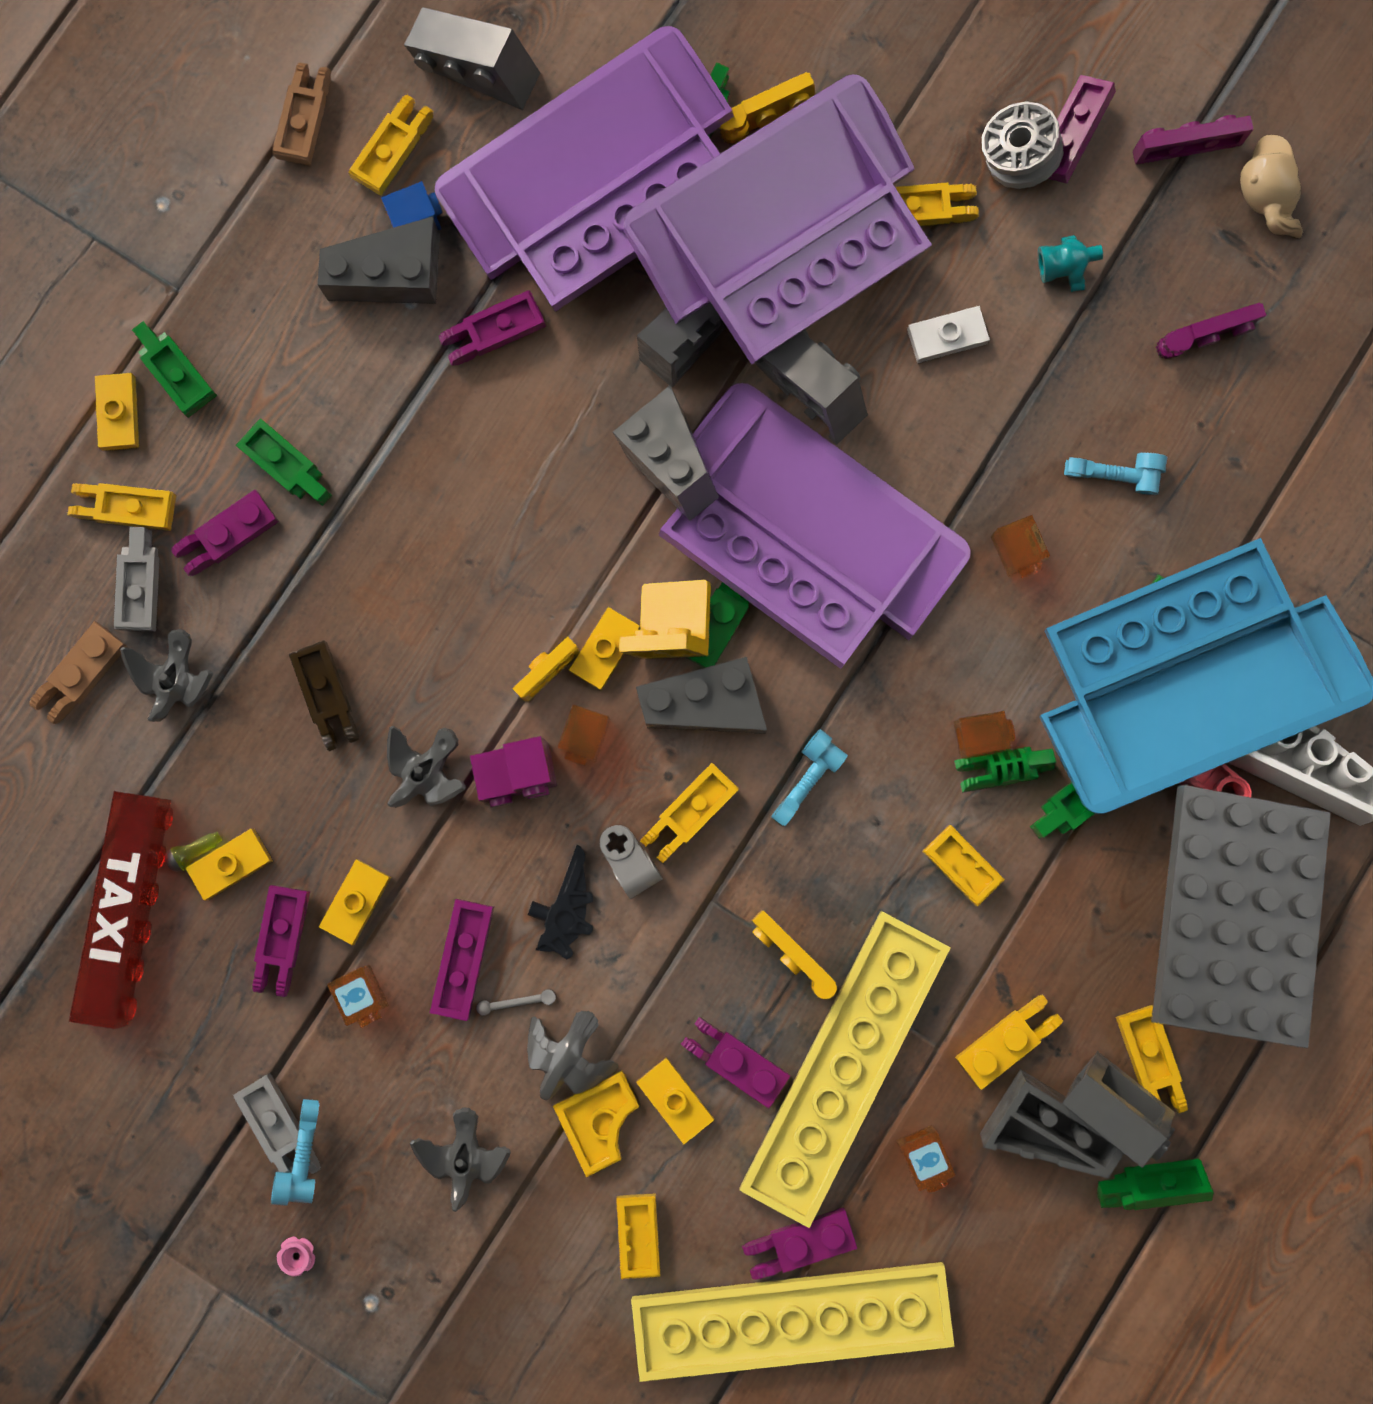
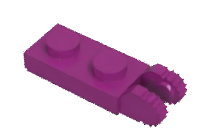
(494, 327)
(1208, 331)
(226, 532)
(280, 937)
(739, 1064)
(801, 1246)

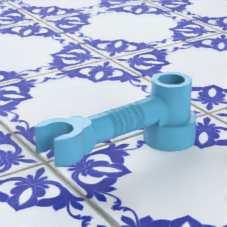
(1145, 474)
(824, 756)
(296, 1185)

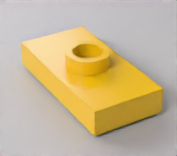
(116, 411)
(601, 651)
(545, 668)
(229, 864)
(963, 865)
(354, 902)
(675, 1100)
(638, 1236)

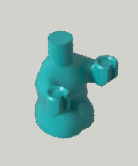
(1067, 260)

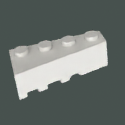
(1317, 771)

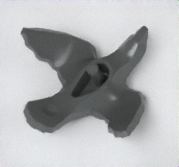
(168, 681)
(422, 772)
(564, 1060)
(462, 1159)

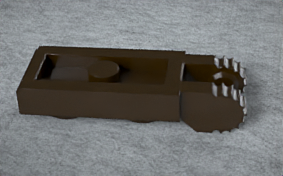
(323, 691)

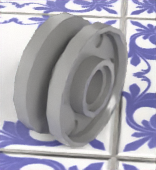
(1018, 125)

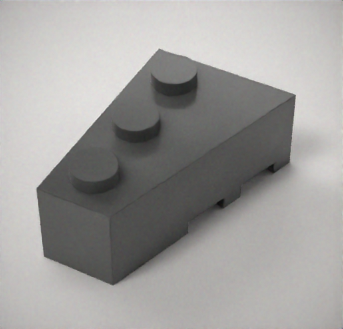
(474, 55)
(667, 453)
(705, 699)
(1040, 1126)

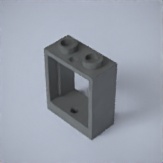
(1121, 1110)

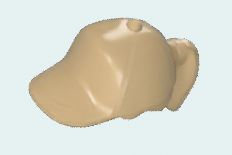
(1273, 185)

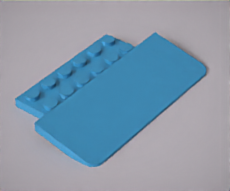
(1196, 677)

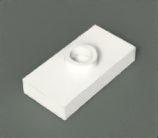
(948, 334)

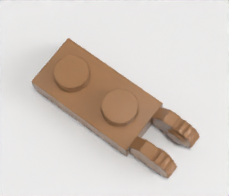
(301, 116)
(79, 671)

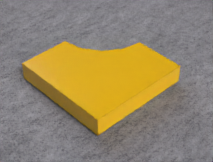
(595, 1119)

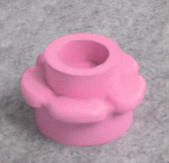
(288, 1263)

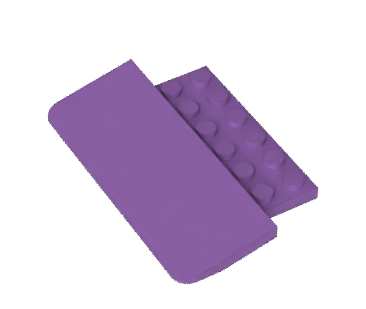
(577, 166)
(784, 220)
(811, 530)

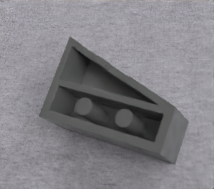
(384, 266)
(674, 348)
(819, 382)

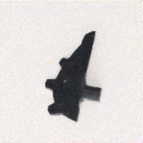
(567, 915)

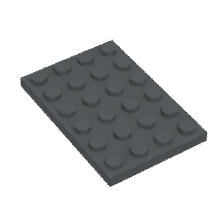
(1241, 917)

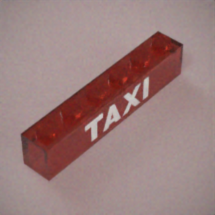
(121, 911)

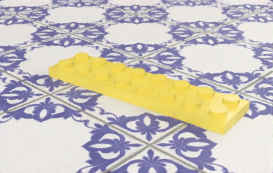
(844, 1069)
(792, 1321)

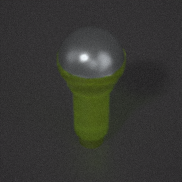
(180, 856)

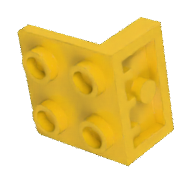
(671, 621)

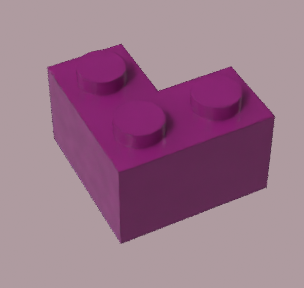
(515, 770)

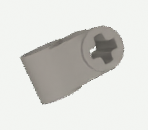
(633, 866)

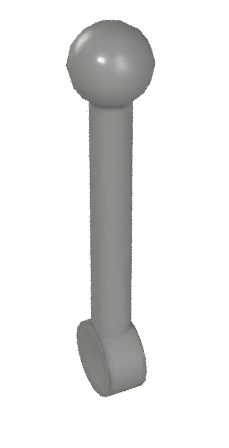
(547, 997)

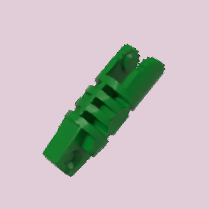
(1005, 767)

